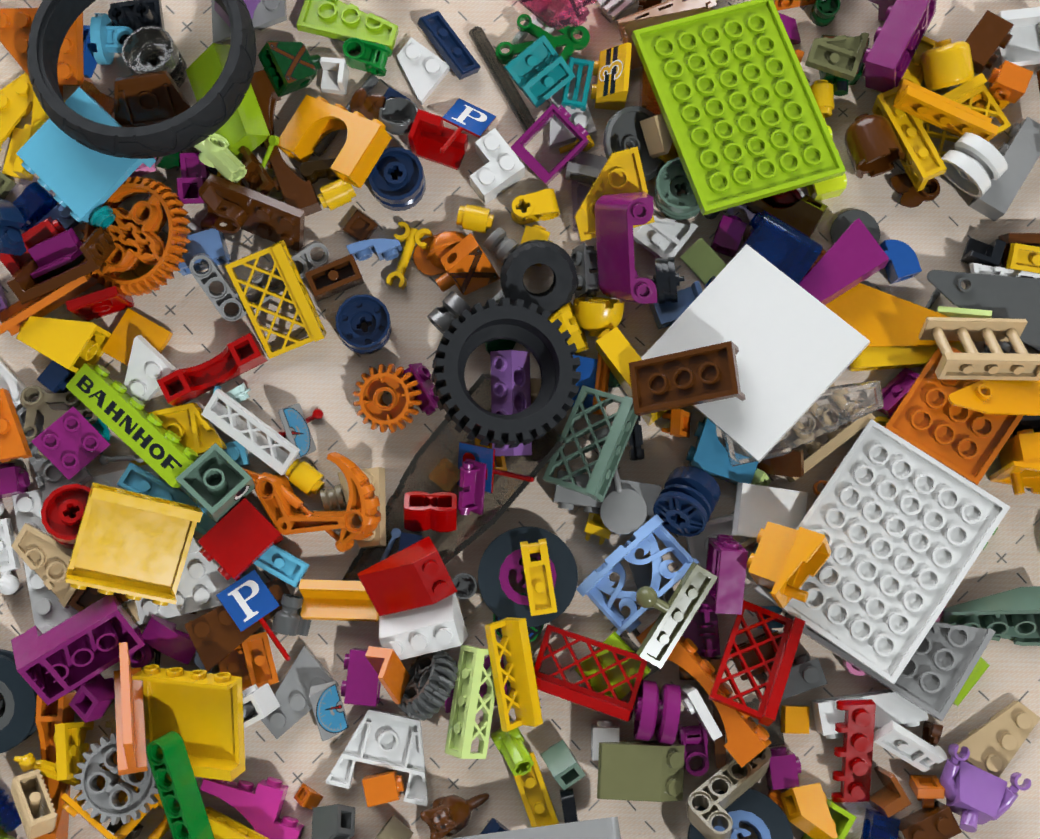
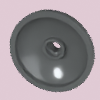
(624, 130)

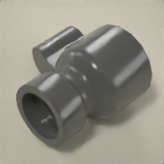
(287, 619)

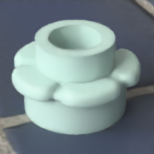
(239, 393)

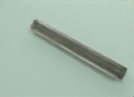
(502, 78)

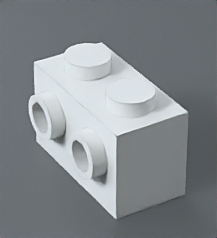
(258, 703)

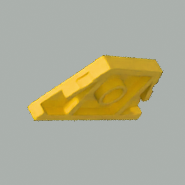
(190, 426)

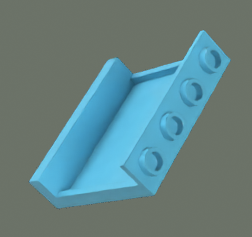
(72, 171)

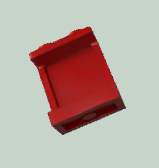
(31, 237)
(239, 540)

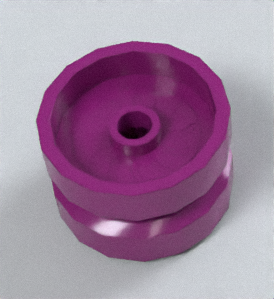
(657, 712)

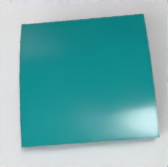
(539, 71)

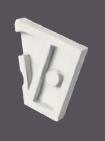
(422, 69)
(663, 237)
(694, 704)

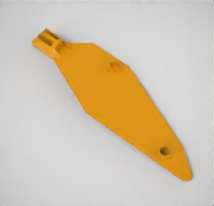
(883, 317)
(1000, 397)

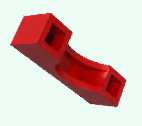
(233, 361)

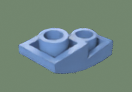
(385, 248)

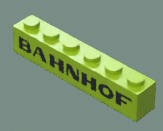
(131, 422)

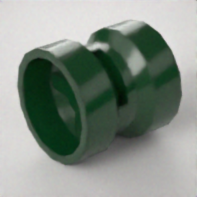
(824, 11)

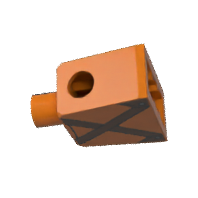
(466, 267)

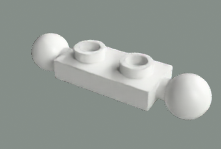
(8, 557)

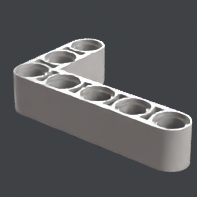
(229, 295)

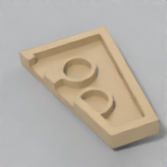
(1000, 738)

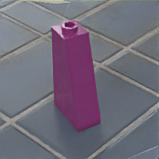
(845, 264)

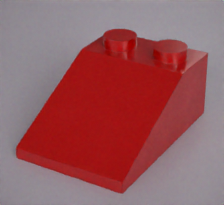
(408, 579)

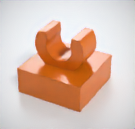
(679, 423)
(926, 789)

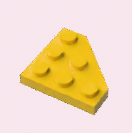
(619, 175)

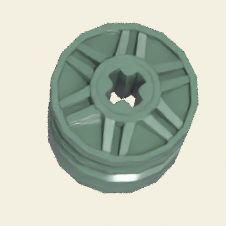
(669, 181)

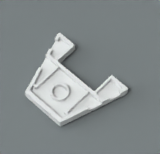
(390, 743)

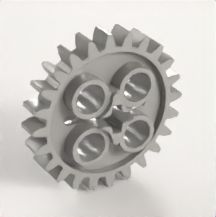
(106, 800)

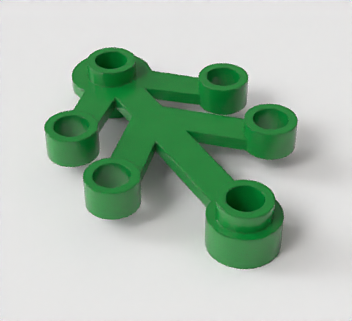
(567, 40)

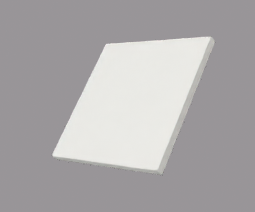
(785, 343)

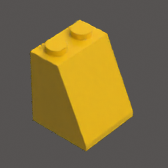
(65, 341)

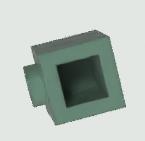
(563, 764)

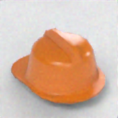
(429, 259)

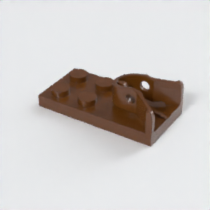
(251, 212)
(685, 378)

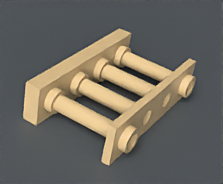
(978, 365)
(836, 438)

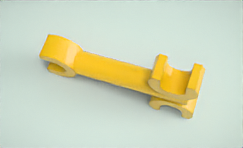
(410, 237)

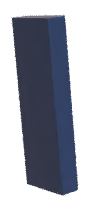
(448, 45)

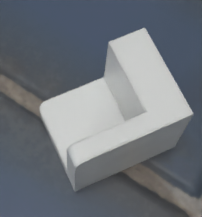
(334, 75)

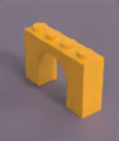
(316, 119)

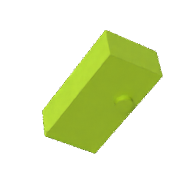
(247, 123)

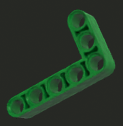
(178, 788)

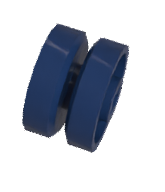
(410, 182)

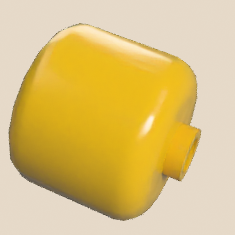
(947, 64)

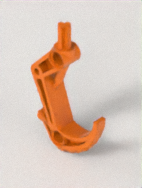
(293, 517)

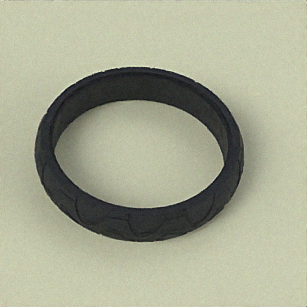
(144, 142)

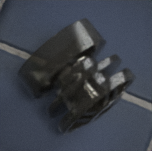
(154, 50)

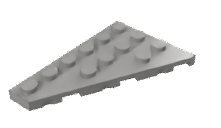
(936, 668)

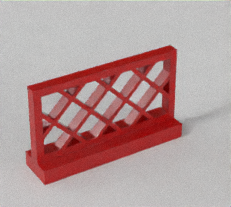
(779, 671)
(582, 695)

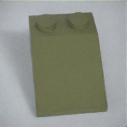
(640, 771)

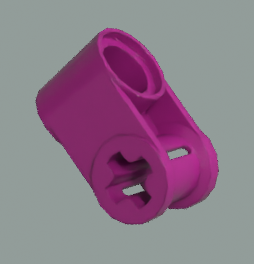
(694, 746)

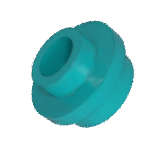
(102, 217)

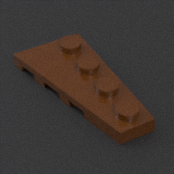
(217, 634)

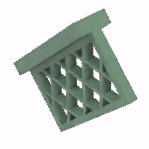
(609, 454)

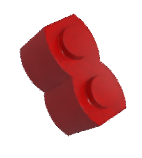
(430, 511)

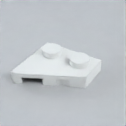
(144, 369)

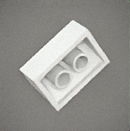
(423, 629)

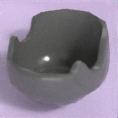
(398, 115)

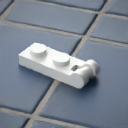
(909, 746)

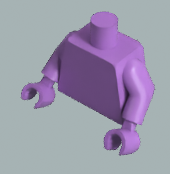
(976, 793)

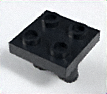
(136, 15)

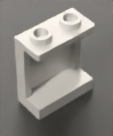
(1025, 43)

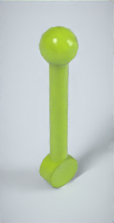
(273, 141)

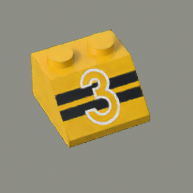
(612, 77)

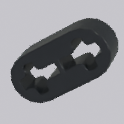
(568, 805)

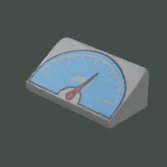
(297, 429)
(328, 709)

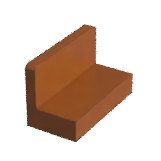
(891, 797)

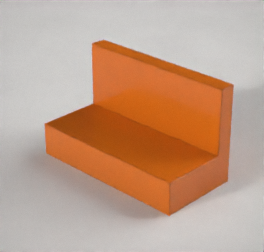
(390, 671)

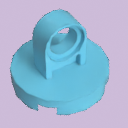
(106, 38)

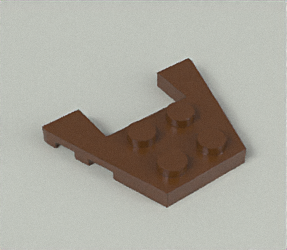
(147, 99)

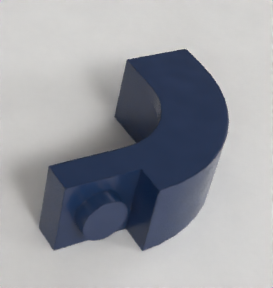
(10, 224)

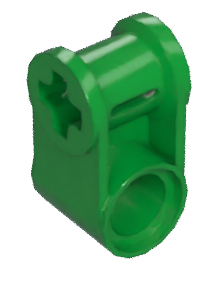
(371, 57)

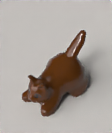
(450, 814)

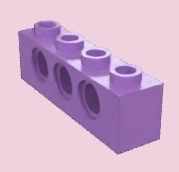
(510, 390)

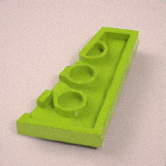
(345, 21)

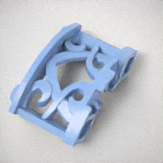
(600, 579)

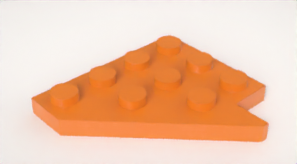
(14, 35)

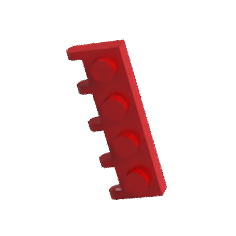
(856, 750)

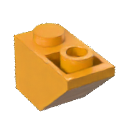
(808, 811)

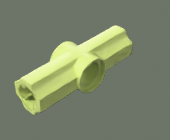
(215, 154)

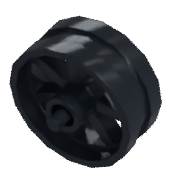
(666, 280)

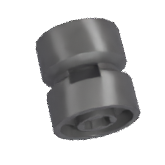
(452, 308)

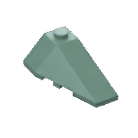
(1009, 613)

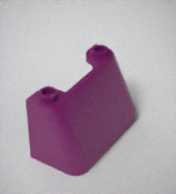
(615, 246)

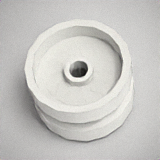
(973, 164)

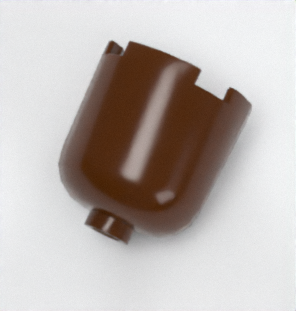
(872, 145)

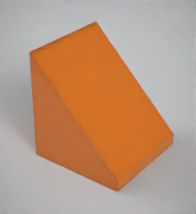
(308, 797)

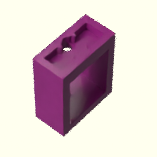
(578, 131)
(729, 563)

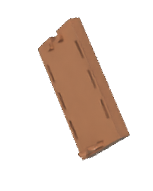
(677, 10)

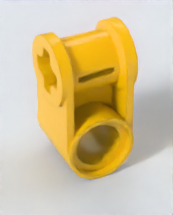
(538, 207)

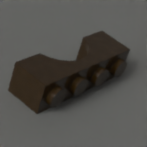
(801, 214)

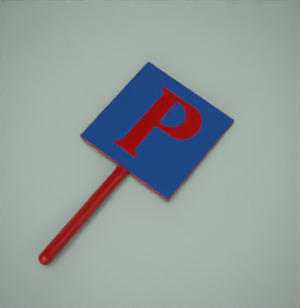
(487, 456)

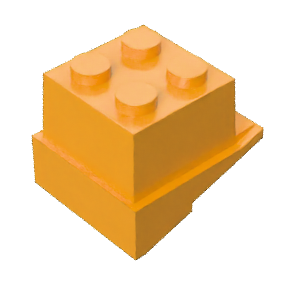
(1020, 462)
(787, 560)

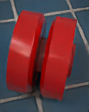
(63, 513)

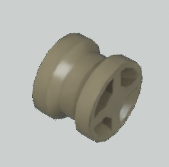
(333, 498)

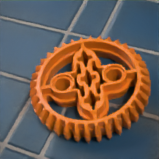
(145, 238)

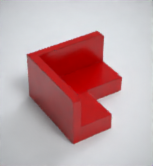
(428, 137)

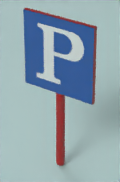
(467, 118)
(249, 602)

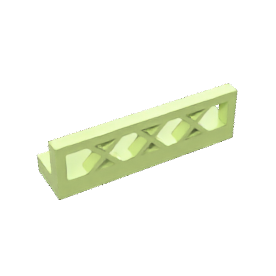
(468, 702)

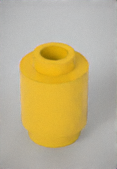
(824, 96)
(336, 194)
(475, 218)
(305, 477)

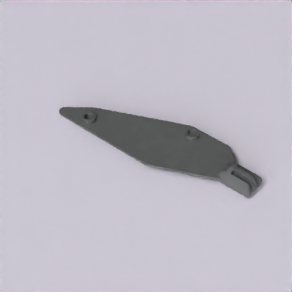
(1003, 295)

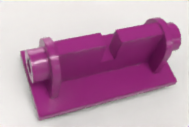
(423, 376)
(473, 483)

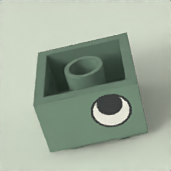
(215, 482)

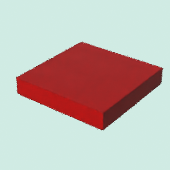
(100, 303)

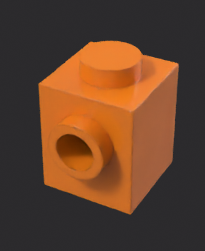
(1009, 81)

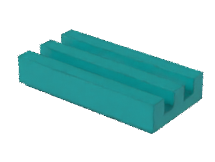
(574, 103)

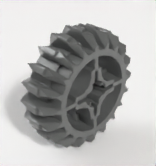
(429, 685)

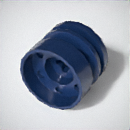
(359, 310)
(687, 501)

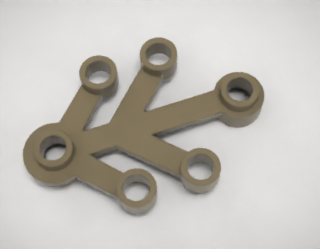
(42, 406)

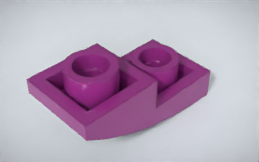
(168, 640)

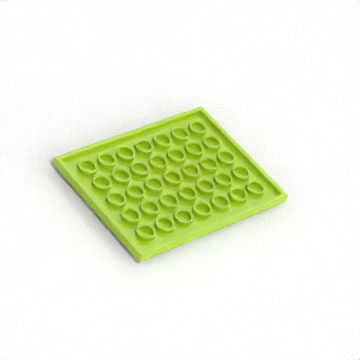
(737, 105)

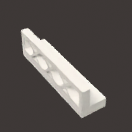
(247, 435)

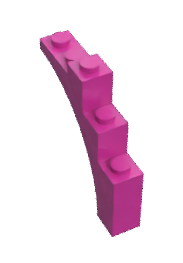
(258, 805)

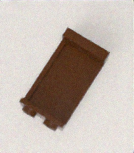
(94, 254)

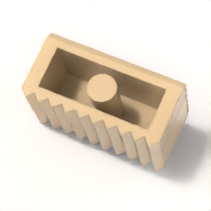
(33, 804)

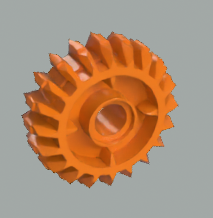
(402, 398)

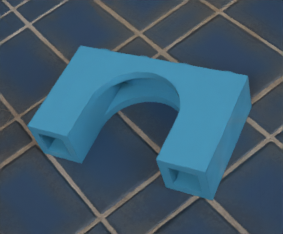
(713, 457)

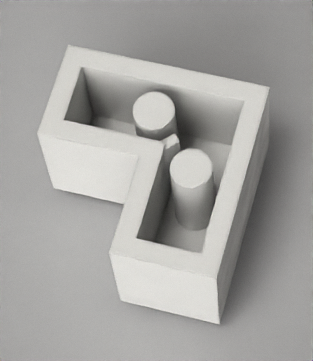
(500, 169)

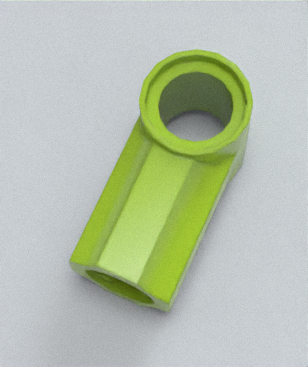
(514, 751)

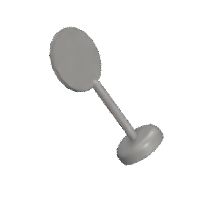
(622, 509)

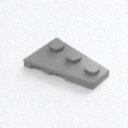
(265, 15)
(294, 692)

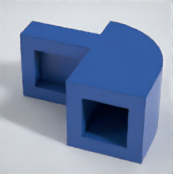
(902, 261)

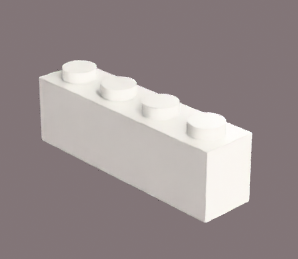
(888, 707)

